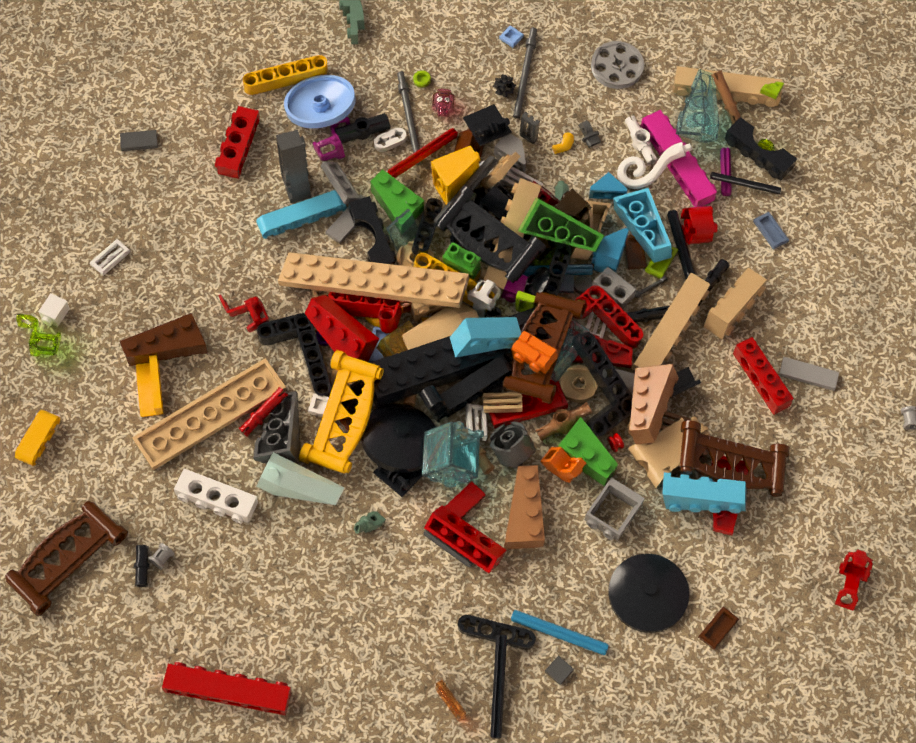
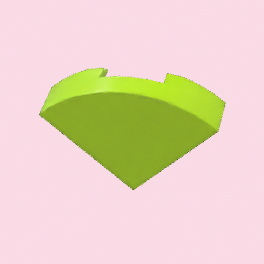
(772, 90)

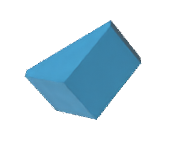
(607, 188)

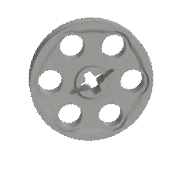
(622, 60)

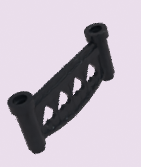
(523, 251)

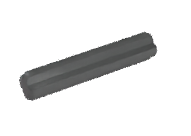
(447, 548)

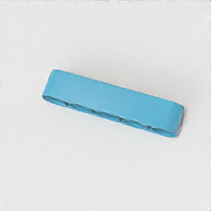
(300, 213)

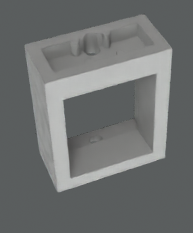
(621, 492)

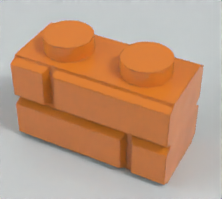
(534, 352)

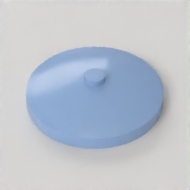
(319, 101)

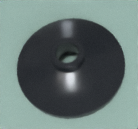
(538, 281)

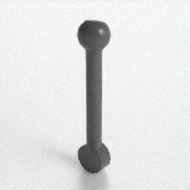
(662, 280)

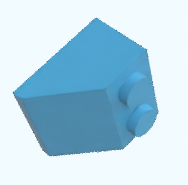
(610, 251)

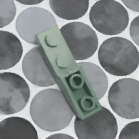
(355, 17)

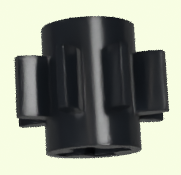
(504, 85)

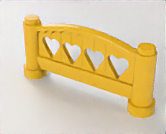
(322, 450)

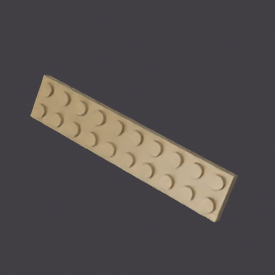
(374, 279)

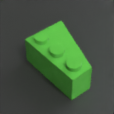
(394, 196)
(584, 444)

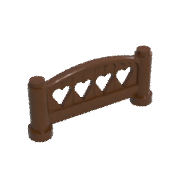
(563, 311)
(772, 461)
(36, 590)

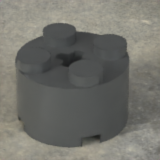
(512, 444)

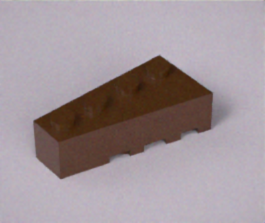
(167, 341)

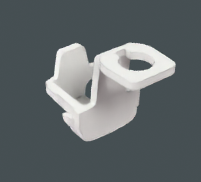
(481, 298)

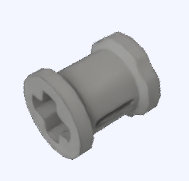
(909, 417)
(161, 556)

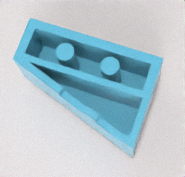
(484, 335)

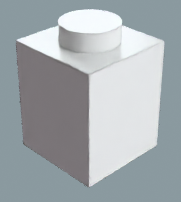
(53, 310)

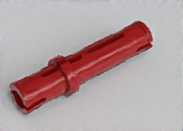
(263, 411)

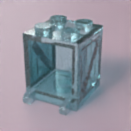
(451, 454)

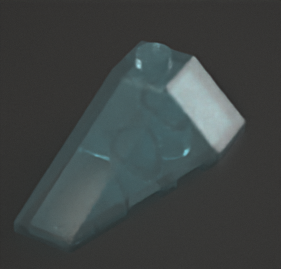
(700, 115)

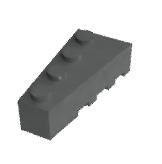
(293, 165)

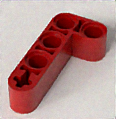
(385, 310)
(611, 318)

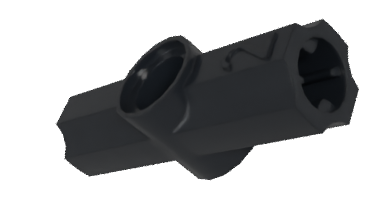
(371, 125)

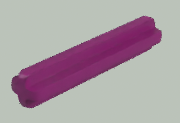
(725, 161)

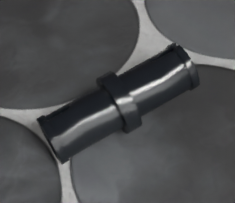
(141, 566)

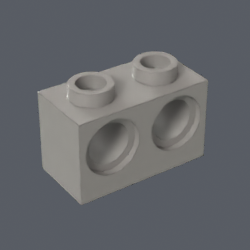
(616, 286)

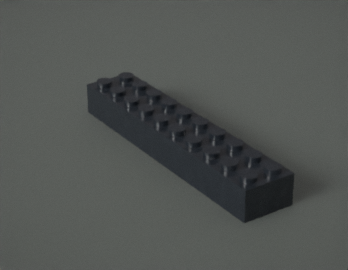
(434, 365)

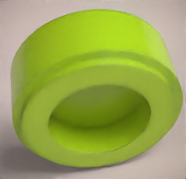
(421, 79)

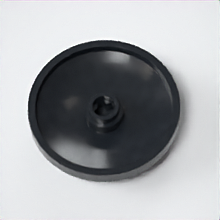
(396, 437)
(648, 593)

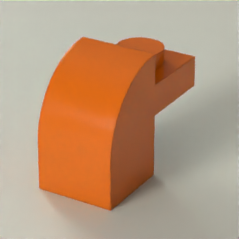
(562, 465)

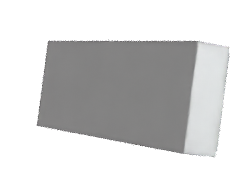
(340, 182)
(342, 226)
(809, 373)

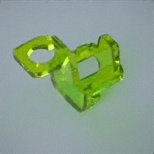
(35, 337)

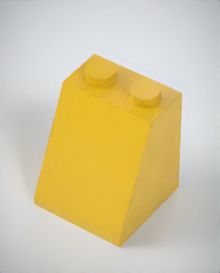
(453, 171)

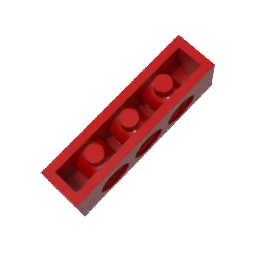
(244, 136)
(763, 376)
(465, 539)

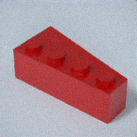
(340, 328)

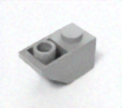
(508, 145)

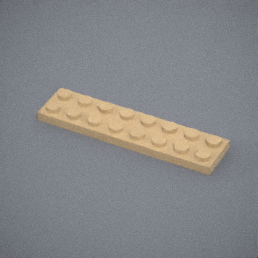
(208, 414)

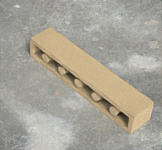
(742, 87)
(517, 208)
(673, 323)

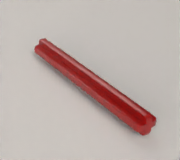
(422, 153)

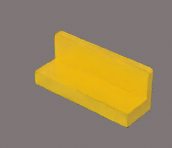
(149, 388)

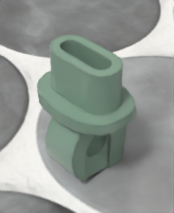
(367, 524)

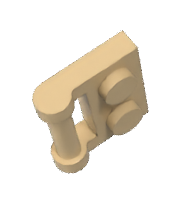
(500, 170)
(420, 310)

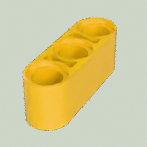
(36, 437)

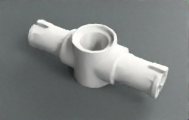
(637, 134)

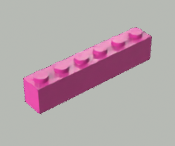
(684, 169)

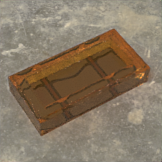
(450, 700)

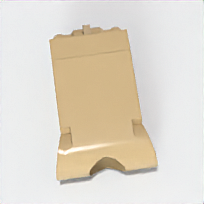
(664, 453)

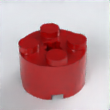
(698, 224)

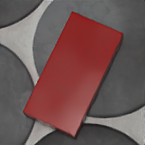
(466, 500)

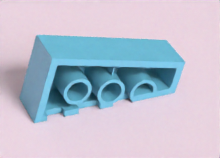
(644, 222)
(703, 494)

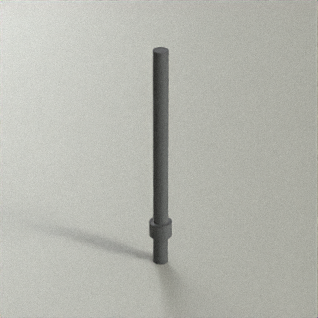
(530, 45)
(404, 89)

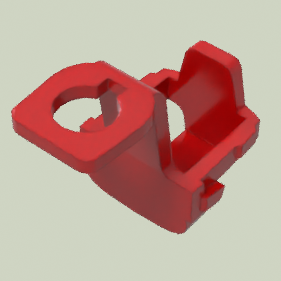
(255, 308)
(854, 572)

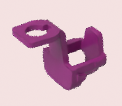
(338, 152)

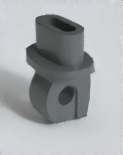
(591, 137)

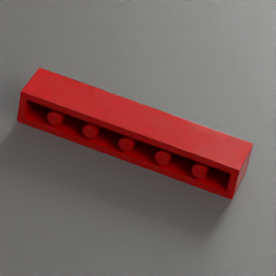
(226, 688)

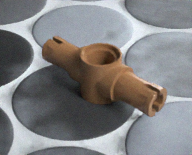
(563, 421)

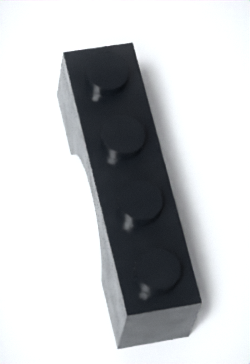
(776, 162)
(364, 215)

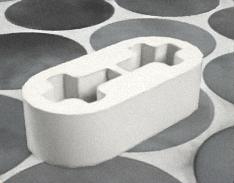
(390, 139)

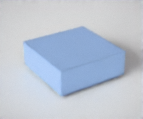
(511, 36)

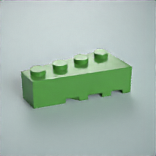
(555, 225)

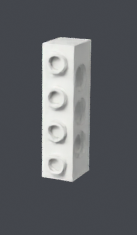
(190, 481)

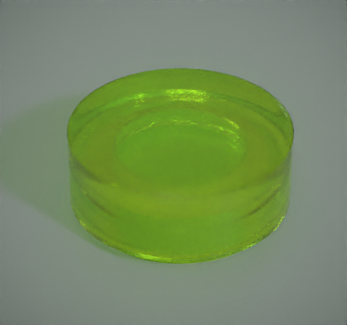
(766, 144)

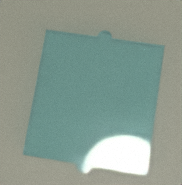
(402, 229)

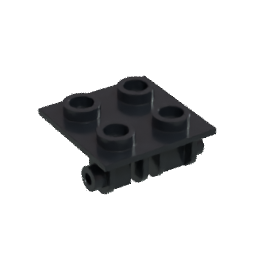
(487, 125)
(399, 482)

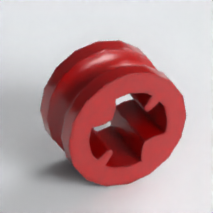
(615, 442)

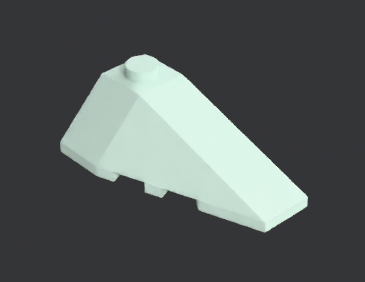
(291, 480)

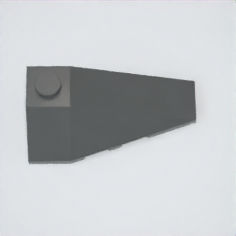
(281, 432)

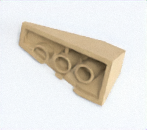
(438, 326)

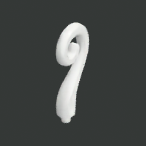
(672, 153)

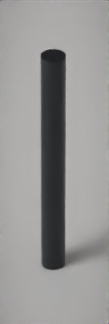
(746, 183)

